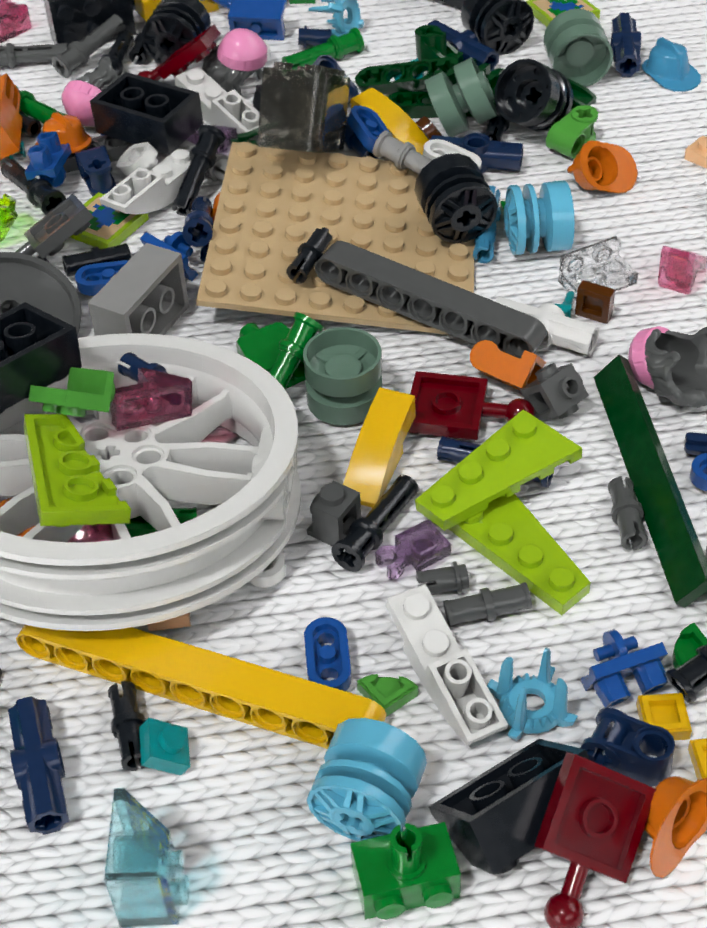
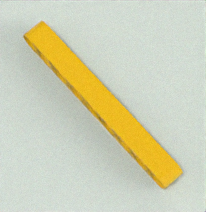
(203, 680)

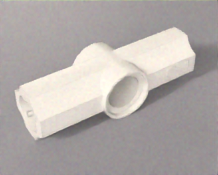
(559, 329)

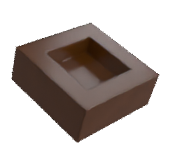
(594, 301)

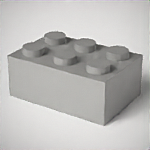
(142, 295)

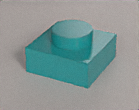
(164, 746)

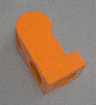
(503, 367)

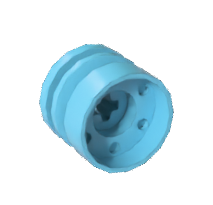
(543, 217)
(367, 779)

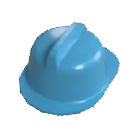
(670, 66)

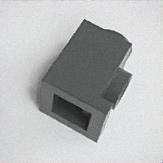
(331, 509)

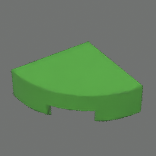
(388, 691)

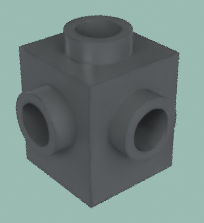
(555, 392)

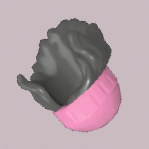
(236, 59)
(81, 91)
(671, 364)

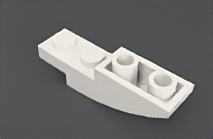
(217, 105)
(149, 190)
(444, 668)

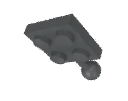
(52, 230)

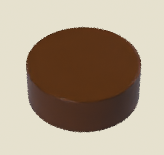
(428, 127)

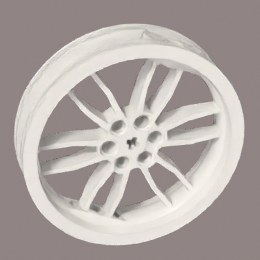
(180, 565)

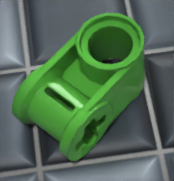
(573, 131)

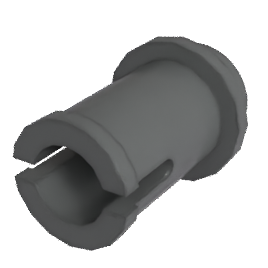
(445, 579)

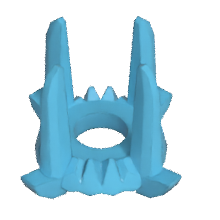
(342, 25)
(514, 699)

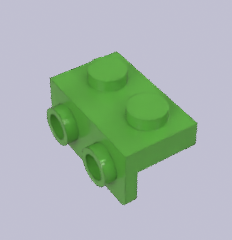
(85, 390)

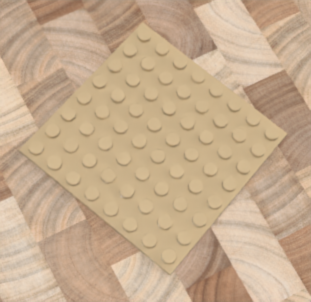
(277, 201)

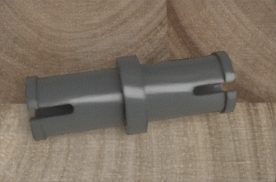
(627, 513)
(487, 604)

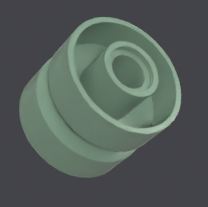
(578, 46)
(469, 94)
(342, 374)

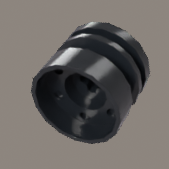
(498, 23)
(173, 26)
(533, 95)
(455, 198)

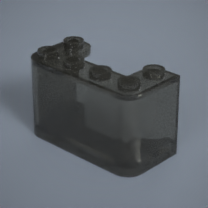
(303, 108)

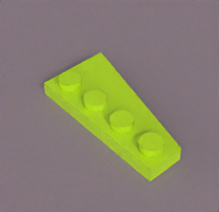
(497, 468)
(68, 478)
(525, 551)

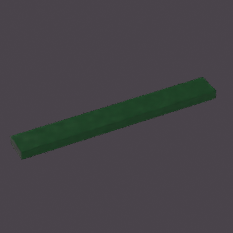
(653, 482)

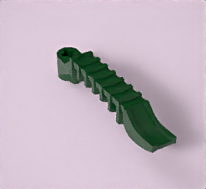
(432, 44)

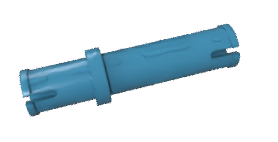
(485, 242)

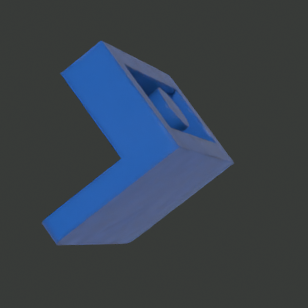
(260, 16)

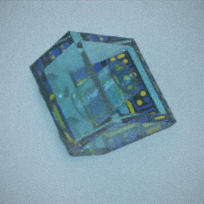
(143, 866)

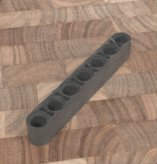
(428, 299)

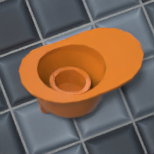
(69, 131)
(604, 168)
(675, 821)

